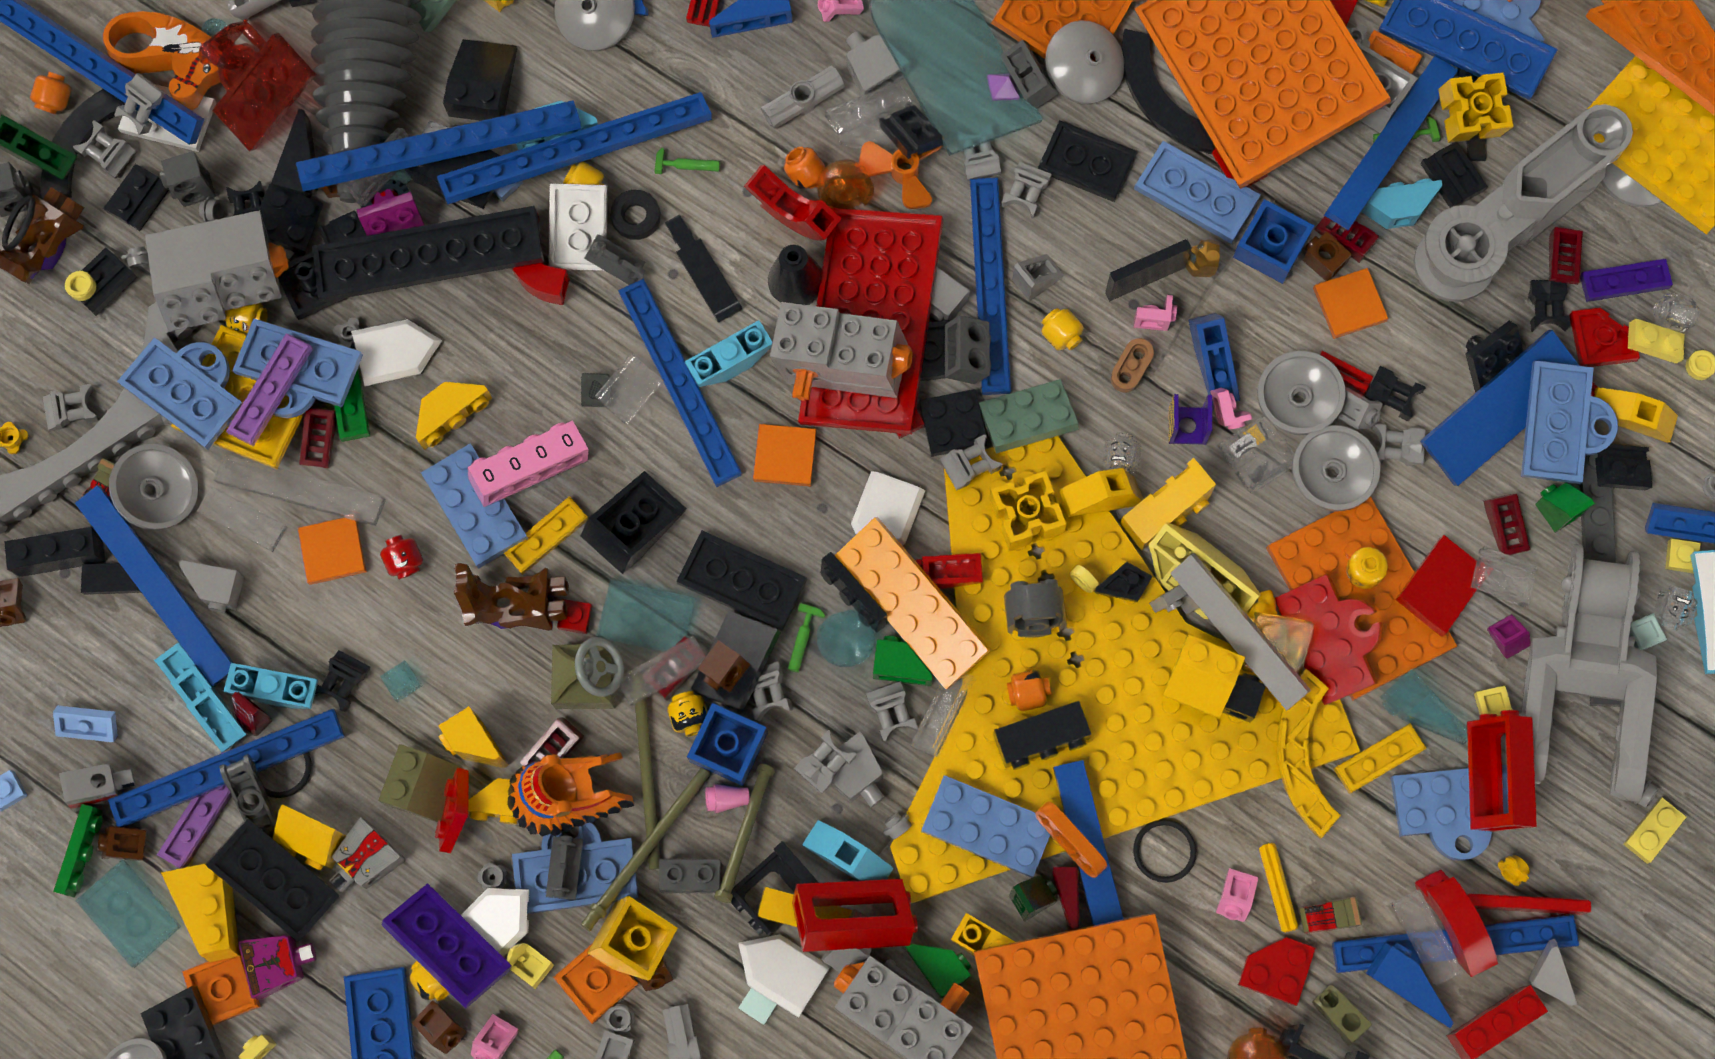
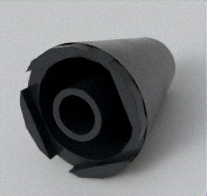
(794, 276)

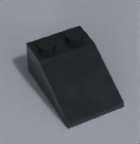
(479, 80)
(427, 173)
(632, 522)

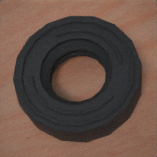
(640, 230)

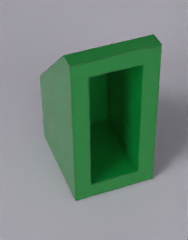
(1563, 505)
(898, 663)
(940, 966)

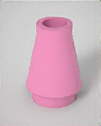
(723, 798)

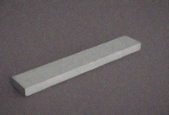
(1240, 631)

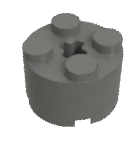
(1035, 608)

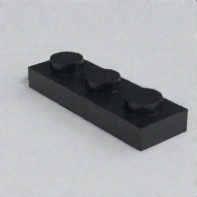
(852, 592)

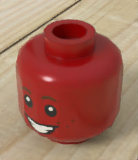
(401, 557)

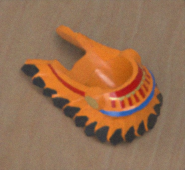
(559, 794)

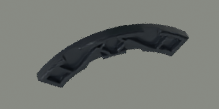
(1153, 100)
(78, 130)

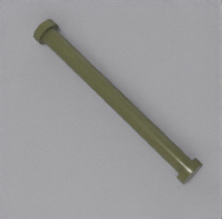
(724, 893)

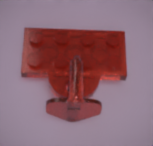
(258, 79)

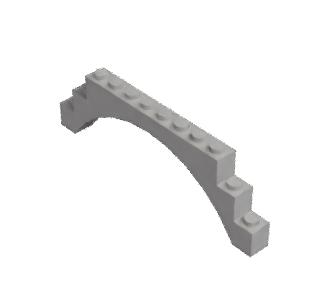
(112, 436)

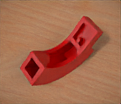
(798, 213)
(544, 281)
(1461, 920)

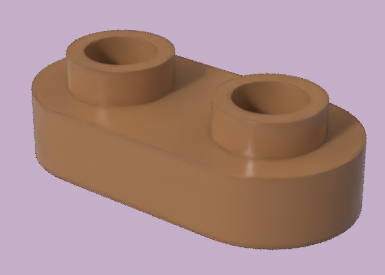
(1131, 366)

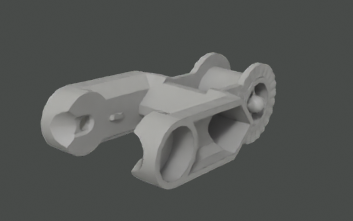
(1472, 242)
(1597, 660)

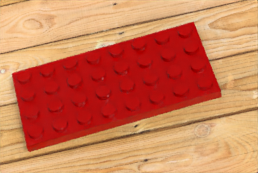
(883, 270)

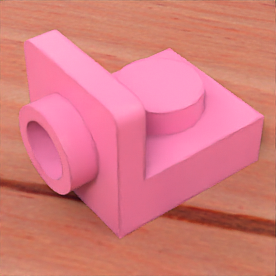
(831, 7)
(1154, 318)
(1224, 404)
(1237, 895)
(493, 1039)

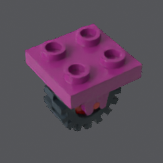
(390, 210)

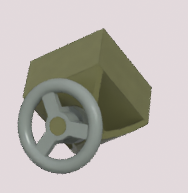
(586, 675)

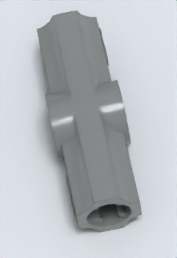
(817, 88)
(680, 1032)

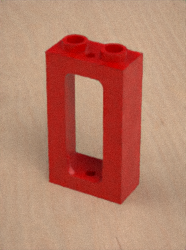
(1486, 772)
(853, 932)

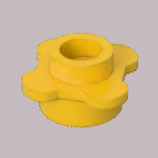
(19, 435)
(1514, 870)

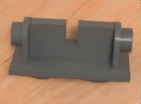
(615, 260)
(564, 868)

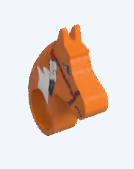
(173, 48)

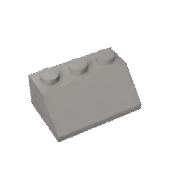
(1394, 80)

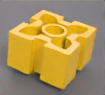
(1475, 107)
(1035, 495)

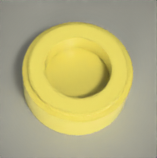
(80, 285)
(1701, 365)
(1084, 579)

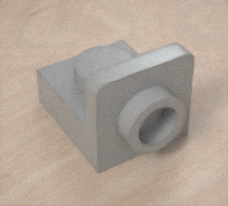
(1359, 411)
(1173, 599)

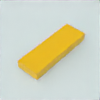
(547, 535)
(1379, 758)
(778, 907)

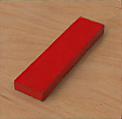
(1530, 904)

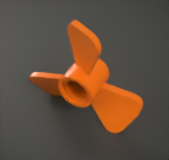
(879, 161)

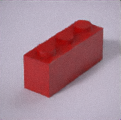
(1497, 1023)

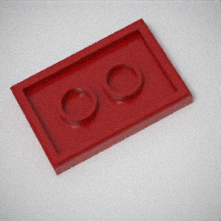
(1440, 586)

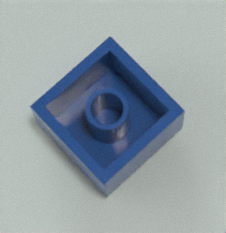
(1273, 241)
(727, 744)

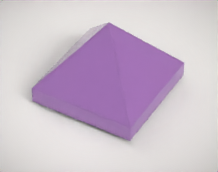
(1002, 87)

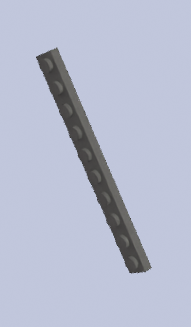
(1598, 525)

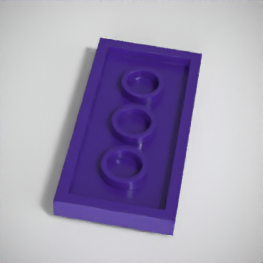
(446, 945)

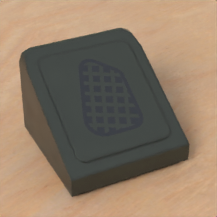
(590, 386)

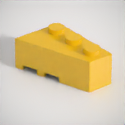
(1169, 504)
(206, 909)

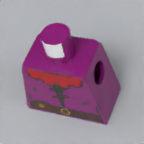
(273, 963)

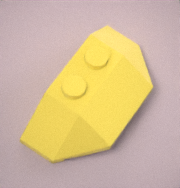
(1175, 544)

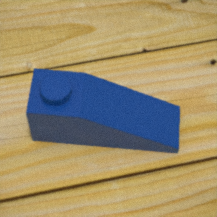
(750, 15)
(1214, 353)
(1406, 978)

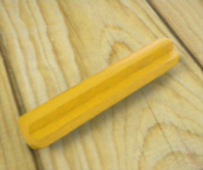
(1278, 887)

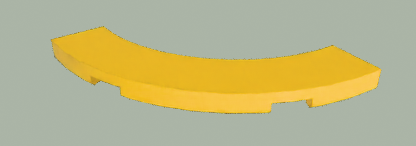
(1295, 760)

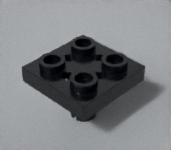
(302, 274)
(1493, 353)

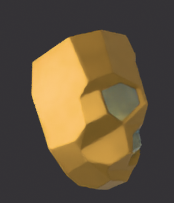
(1204, 258)

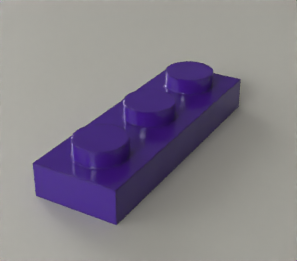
(1626, 280)

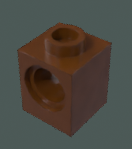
(1326, 267)
(723, 667)

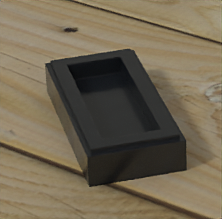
(106, 579)

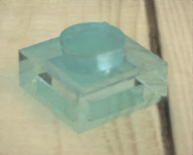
(401, 681)

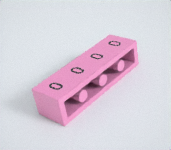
(527, 463)

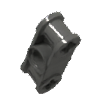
(244, 779)

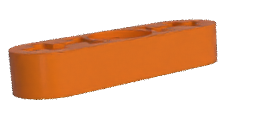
(1071, 839)

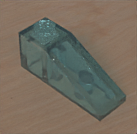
(1419, 705)

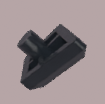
(1125, 583)

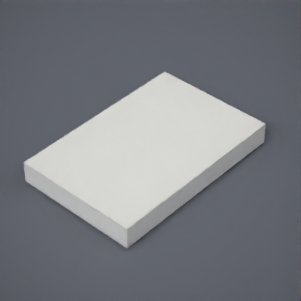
(161, 135)
(574, 221)

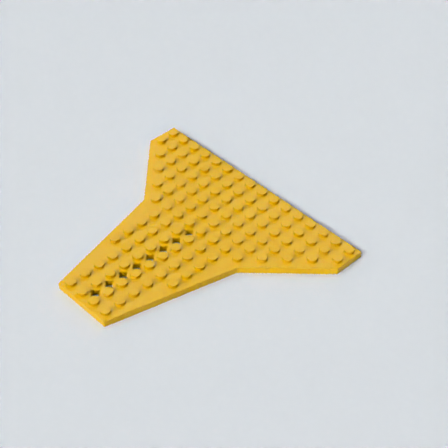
(1144, 749)

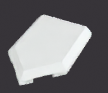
(393, 351)
(890, 501)
(500, 917)
(782, 971)

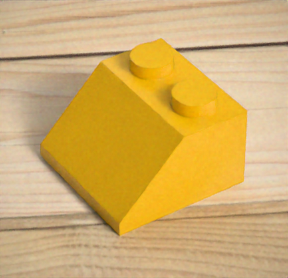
(1204, 676)
(470, 739)
(307, 837)
(632, 939)

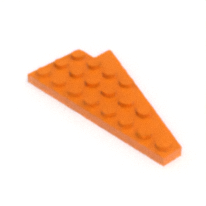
(1667, 38)

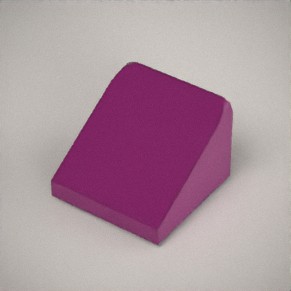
(1510, 636)

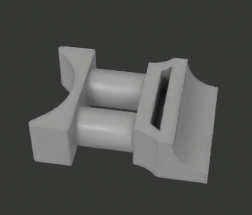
(145, 94)
(113, 158)
(981, 164)
(1030, 177)
(56, 408)
(1410, 451)
(959, 469)
(770, 678)
(887, 698)
(815, 771)

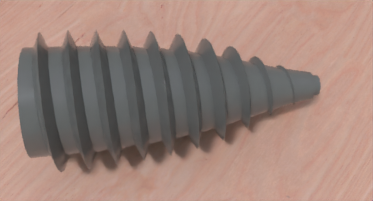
(359, 69)

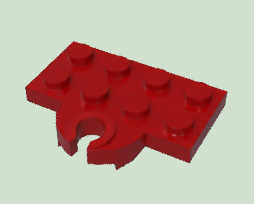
(1337, 642)

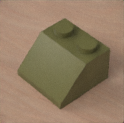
(417, 783)

